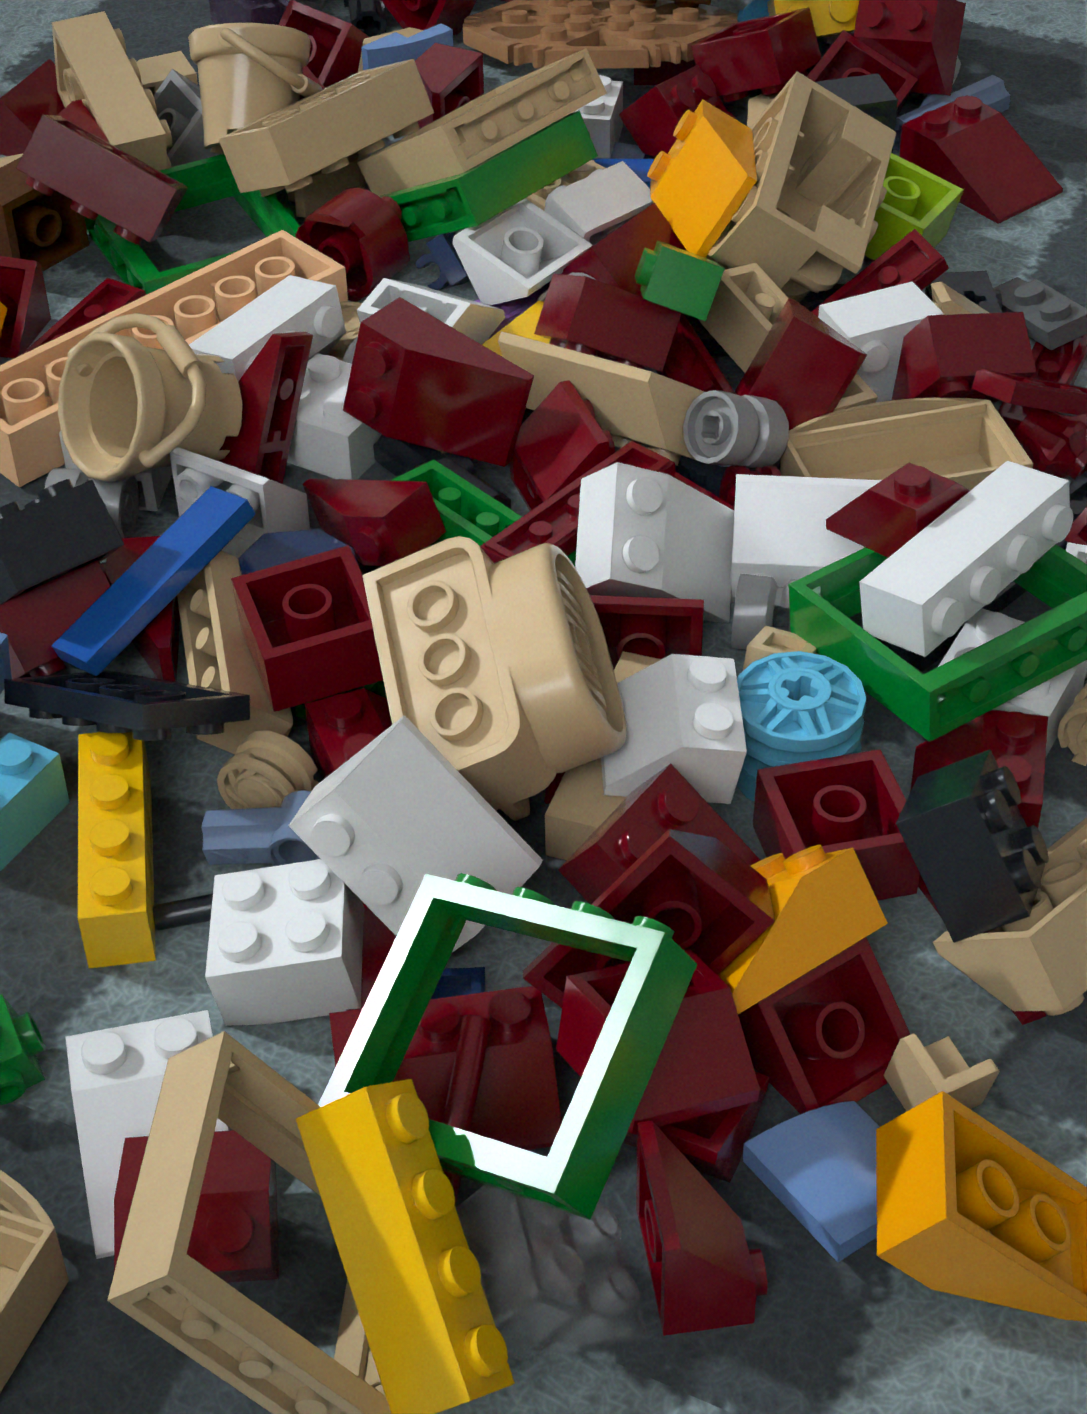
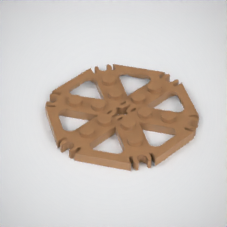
(617, 37)

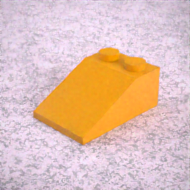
(703, 176)
(818, 909)
(979, 1212)

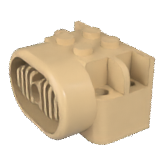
(813, 191)
(497, 664)

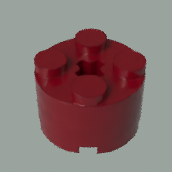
(361, 235)

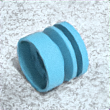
(797, 712)

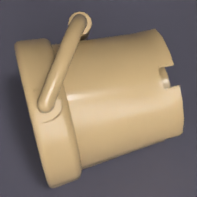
(247, 74)
(136, 403)

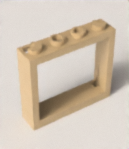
(485, 126)
(190, 1303)

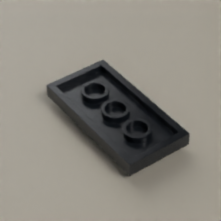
(127, 703)

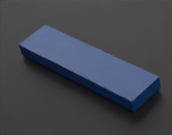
(153, 580)

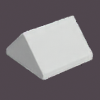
(516, 252)

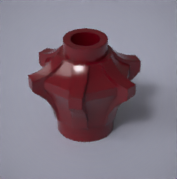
(1055, 442)

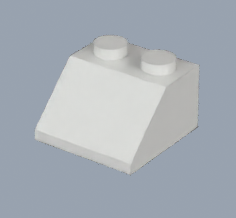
(681, 715)

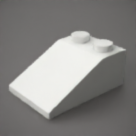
(654, 539)
(115, 1096)

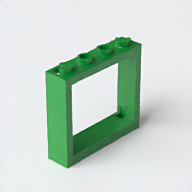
(206, 182)
(497, 182)
(968, 684)
(616, 1070)

